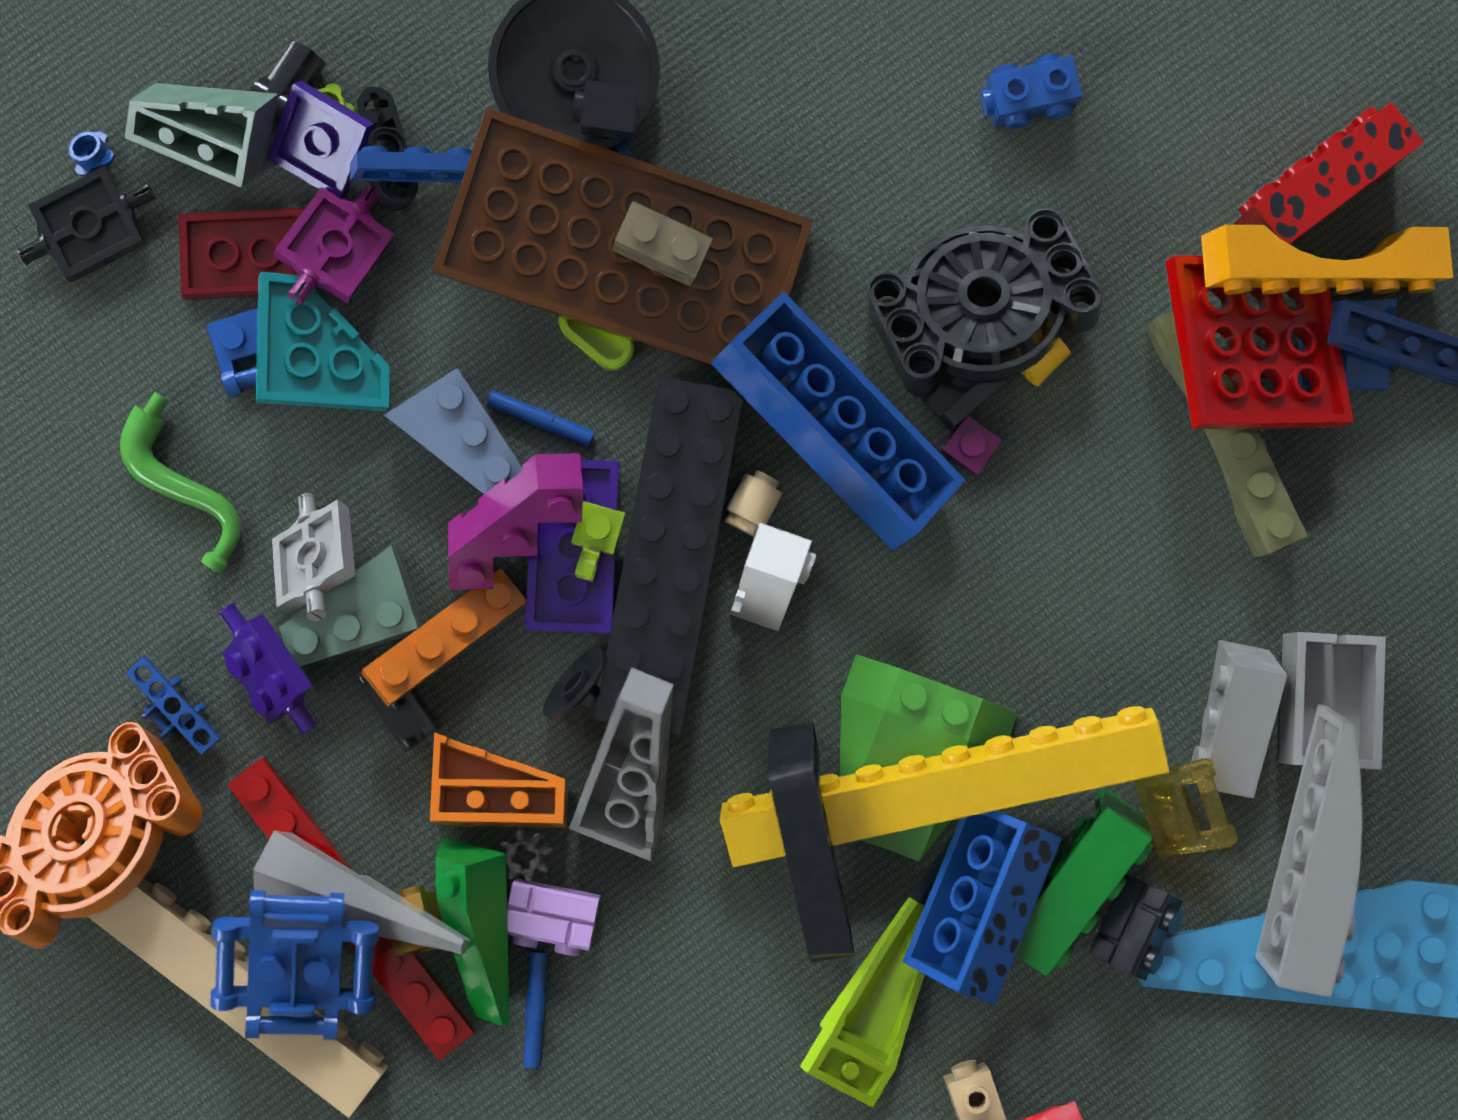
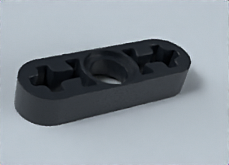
(394, 133)

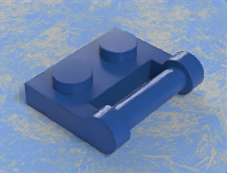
(234, 342)

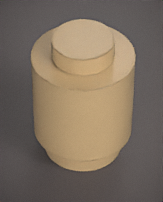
(753, 503)

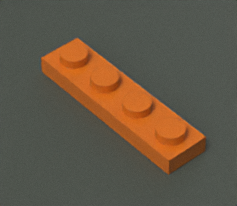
(443, 638)

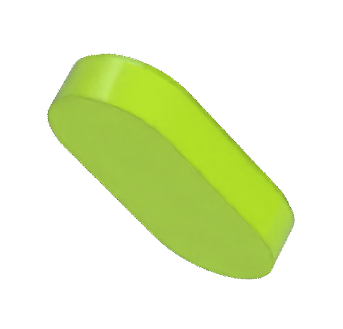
(602, 347)

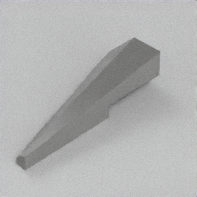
(299, 869)

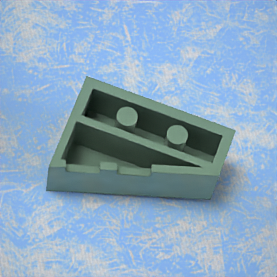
(205, 128)

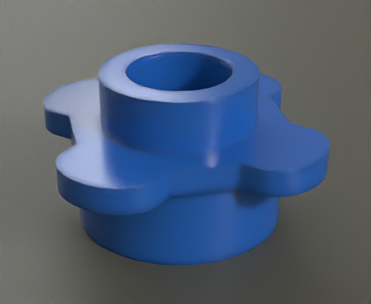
(90, 152)

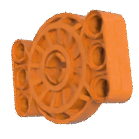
(113, 802)

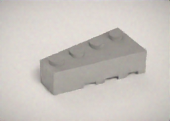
(629, 775)

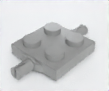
(313, 557)

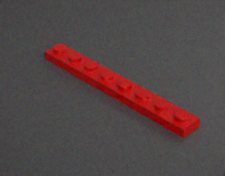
(402, 977)

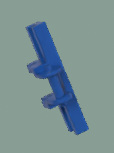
(160, 700)

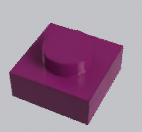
(971, 446)

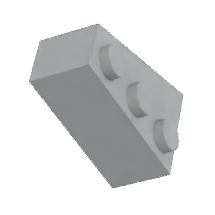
(1240, 715)

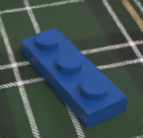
(412, 165)

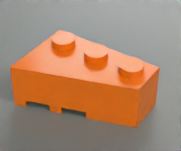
(492, 791)

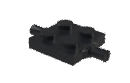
(87, 224)

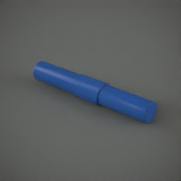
(540, 418)
(535, 1009)

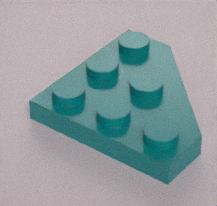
(313, 353)

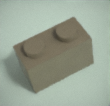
(661, 244)

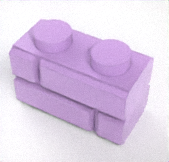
(552, 916)

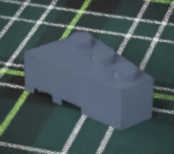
(458, 431)

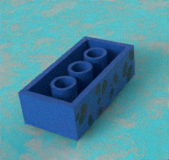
(981, 903)

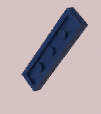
(1394, 341)

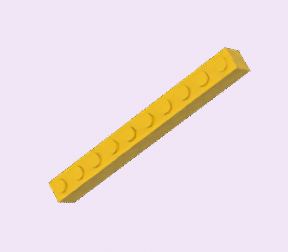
(961, 782)

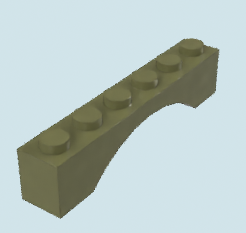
(1252, 480)

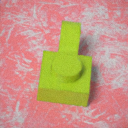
(596, 535)

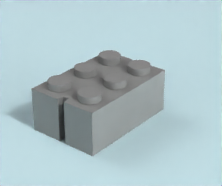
(1341, 676)

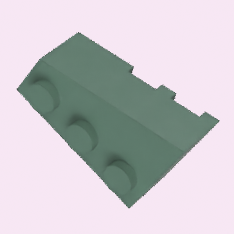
(360, 614)

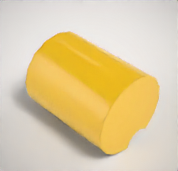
(1048, 364)

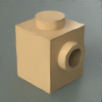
(973, 1092)

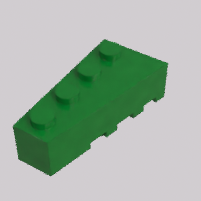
(1083, 880)

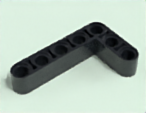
(808, 842)

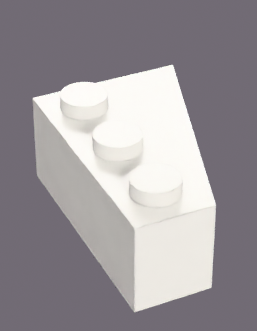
(770, 576)

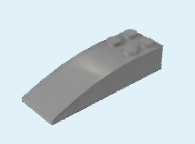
(1318, 865)

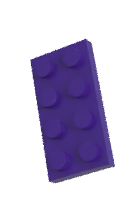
(554, 593)

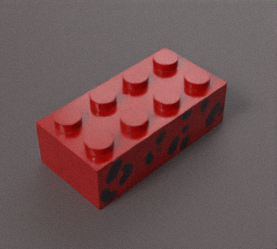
(1332, 174)

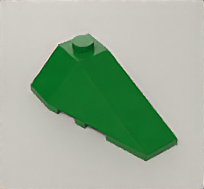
(474, 903)

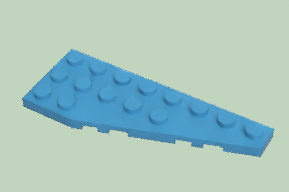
(1395, 961)

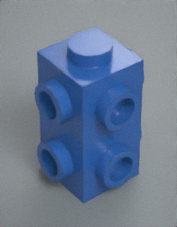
(1031, 91)

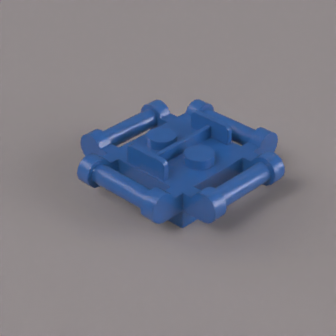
(294, 964)

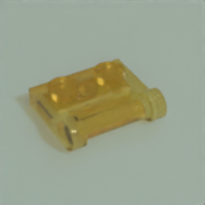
(1172, 813)

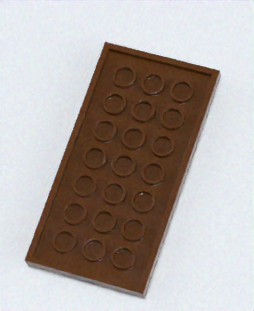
(542, 227)

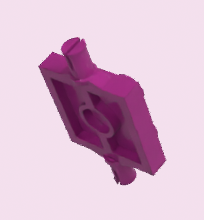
(334, 245)

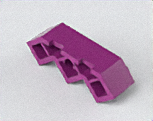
(508, 515)

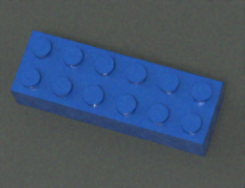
(838, 422)

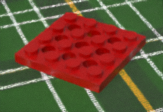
(1243, 363)

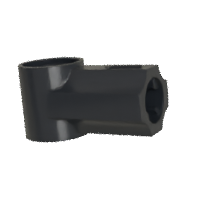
(296, 65)

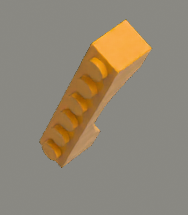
(1255, 257)

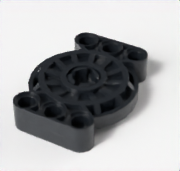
(990, 340)

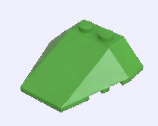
(901, 715)

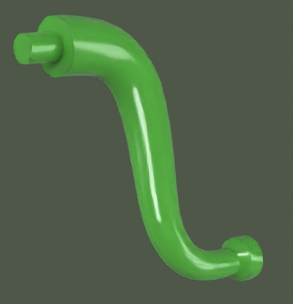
(136, 452)

